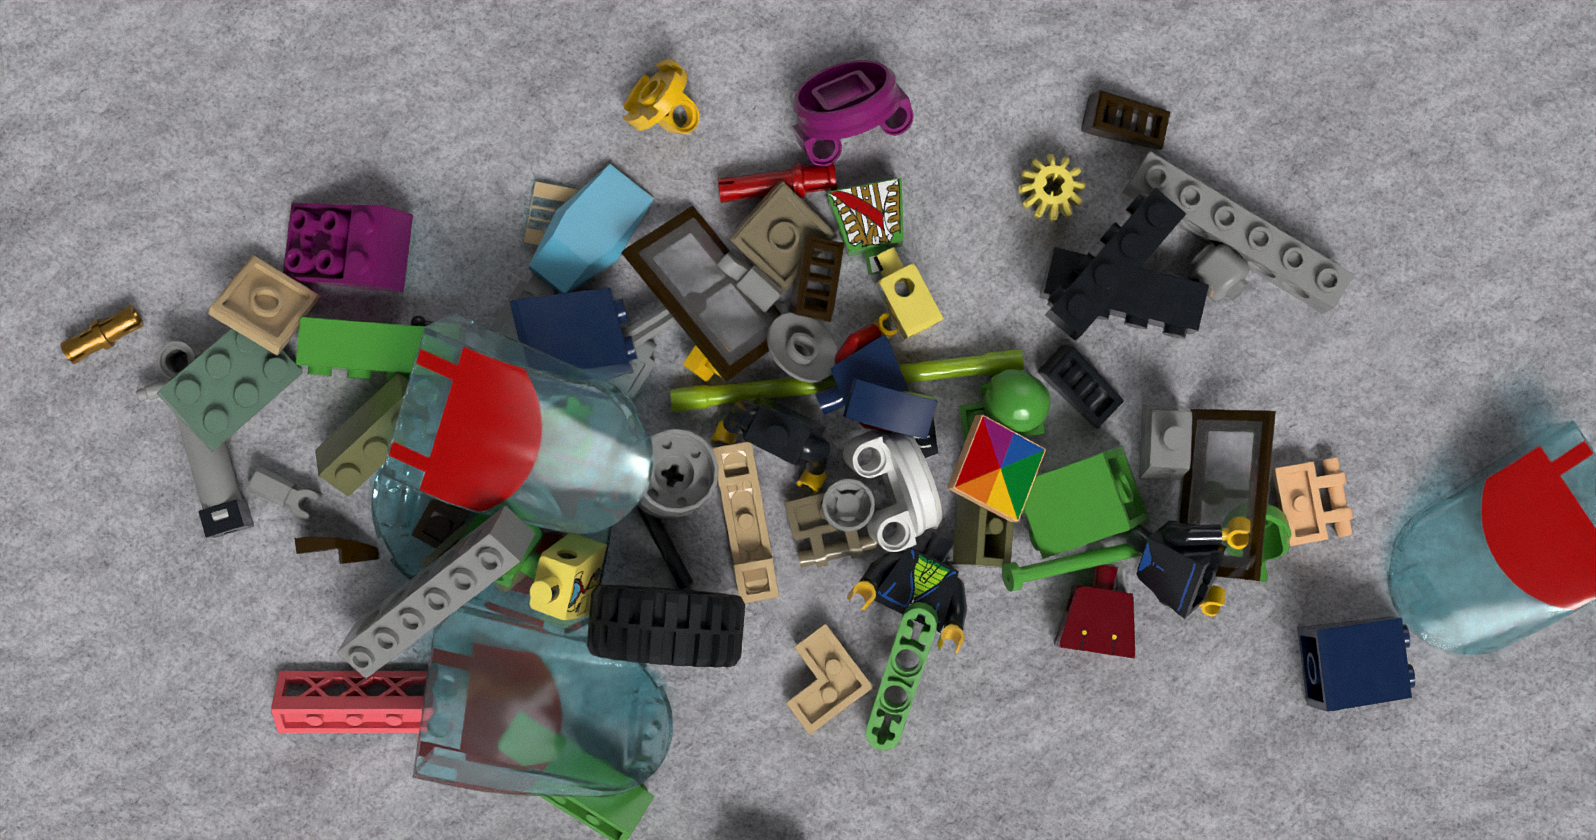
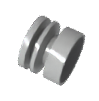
(693, 466)

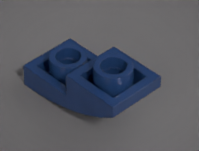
(890, 408)

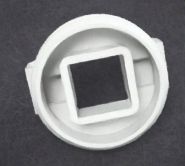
(907, 482)

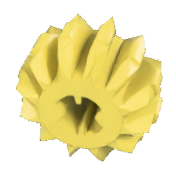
(1065, 194)

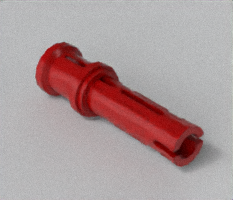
(798, 178)

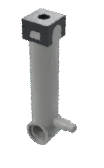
(212, 471)

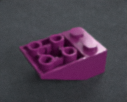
(348, 246)

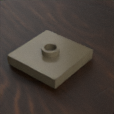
(776, 232)

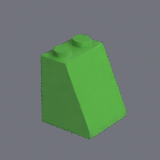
(1083, 503)

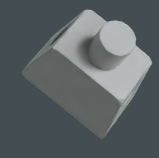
(1165, 442)

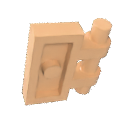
(1301, 502)

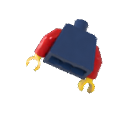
(864, 356)

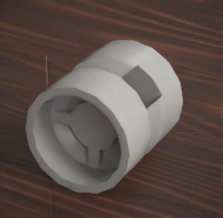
(848, 505)

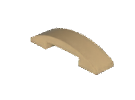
(746, 522)

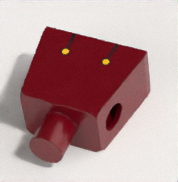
(1099, 617)

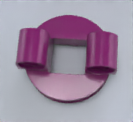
(847, 103)

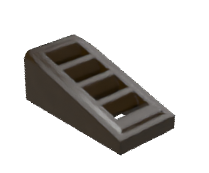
(1094, 112)
(828, 295)

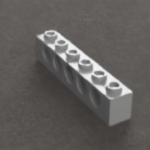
(1259, 243)
(436, 592)

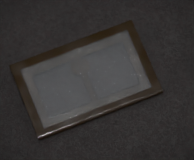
(683, 273)
(1230, 480)

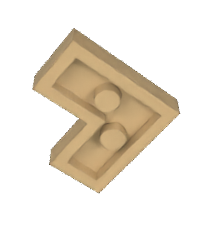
(837, 681)

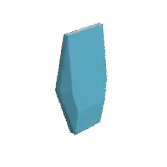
(590, 231)

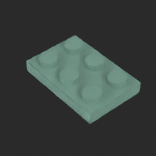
(227, 387)

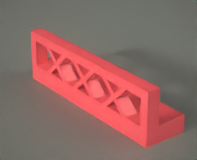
(351, 710)

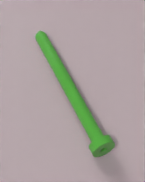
(1015, 576)

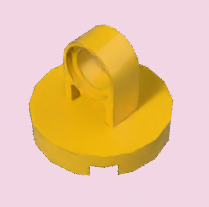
(656, 97)

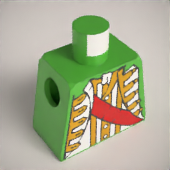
(869, 218)

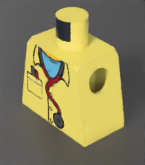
(908, 313)
(565, 582)

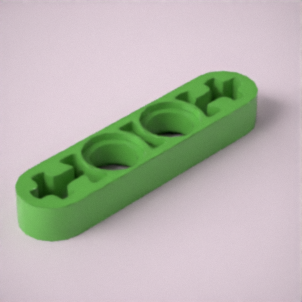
(904, 677)

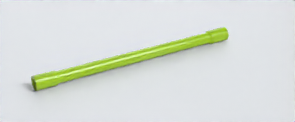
(705, 396)

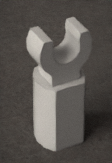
(751, 280)
(281, 491)

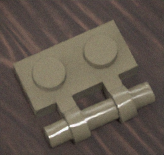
(808, 521)

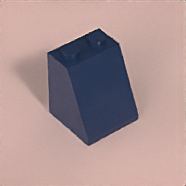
(578, 329)
(1355, 663)

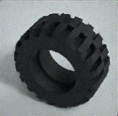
(665, 626)

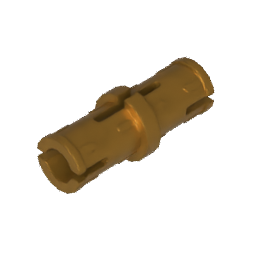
(101, 334)

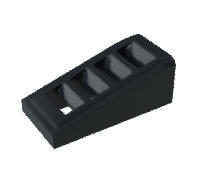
(1054, 365)

